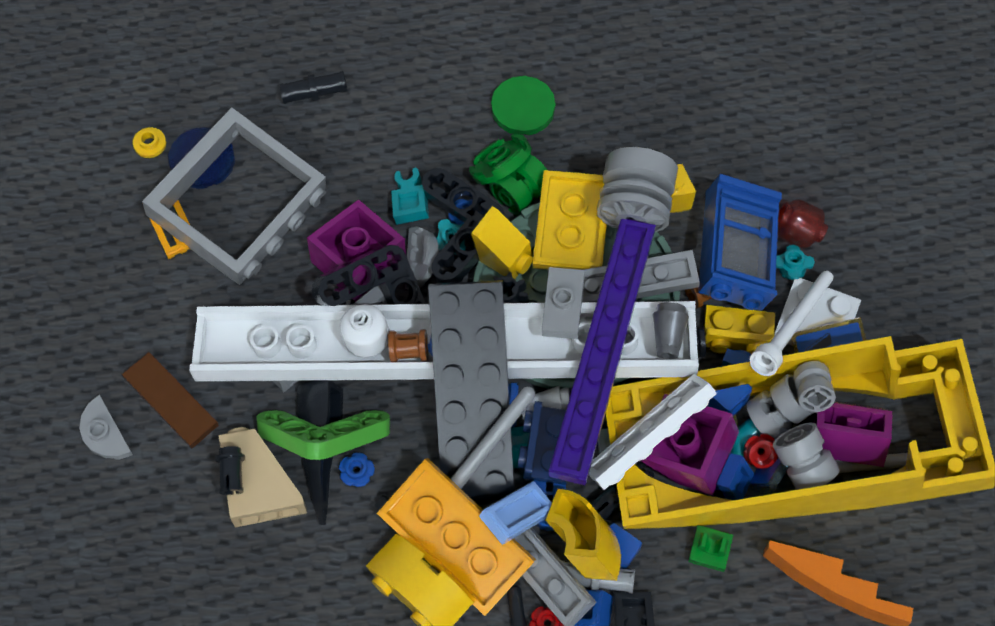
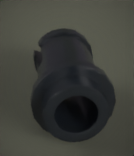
(230, 470)

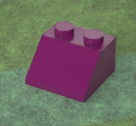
(697, 450)

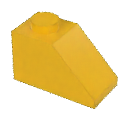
(502, 244)

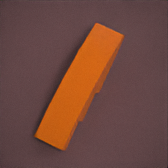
(824, 577)

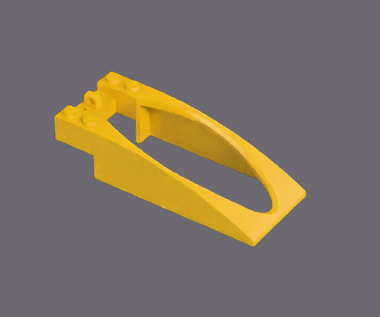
(856, 367)

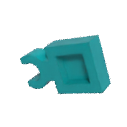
(409, 200)

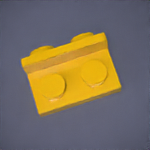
(737, 328)

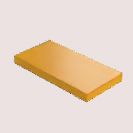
(448, 530)

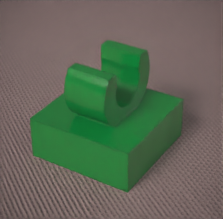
(710, 548)

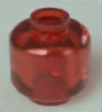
(801, 223)

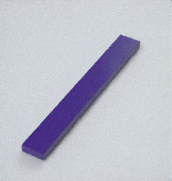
(602, 353)

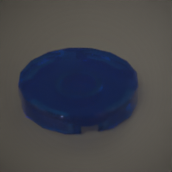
(216, 172)

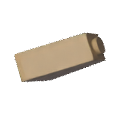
(266, 486)

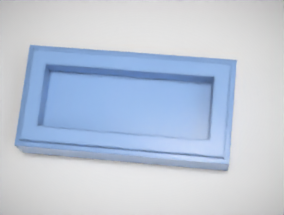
(516, 512)

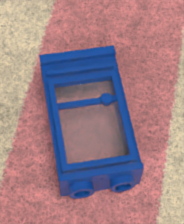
(739, 243)

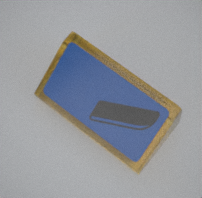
(829, 335)

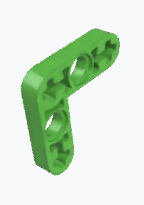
(325, 441)

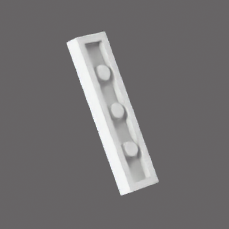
(650, 430)

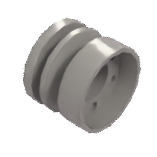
(637, 187)

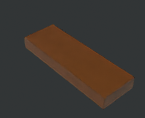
(170, 400)

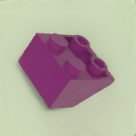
(856, 432)

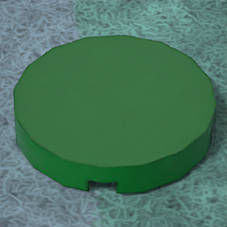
(523, 105)
(500, 159)

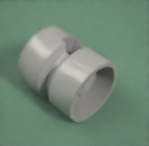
(778, 408)
(805, 456)

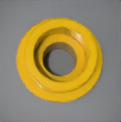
(152, 149)

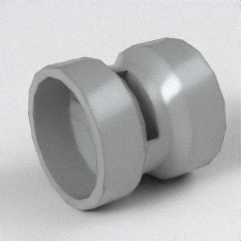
(814, 386)

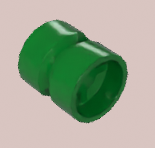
(520, 186)

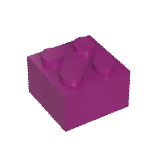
(350, 236)

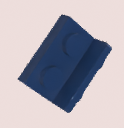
(544, 429)

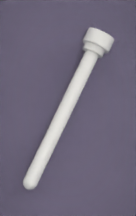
(768, 356)

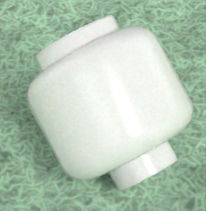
(364, 330)

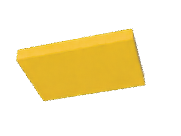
(568, 223)

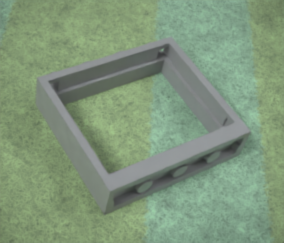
(193, 166)

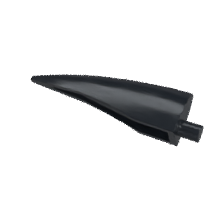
(319, 404)

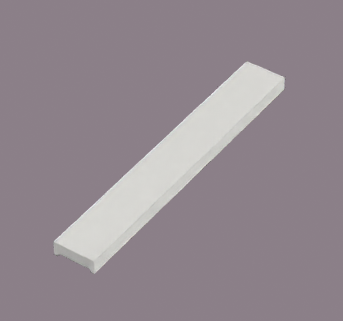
(308, 344)

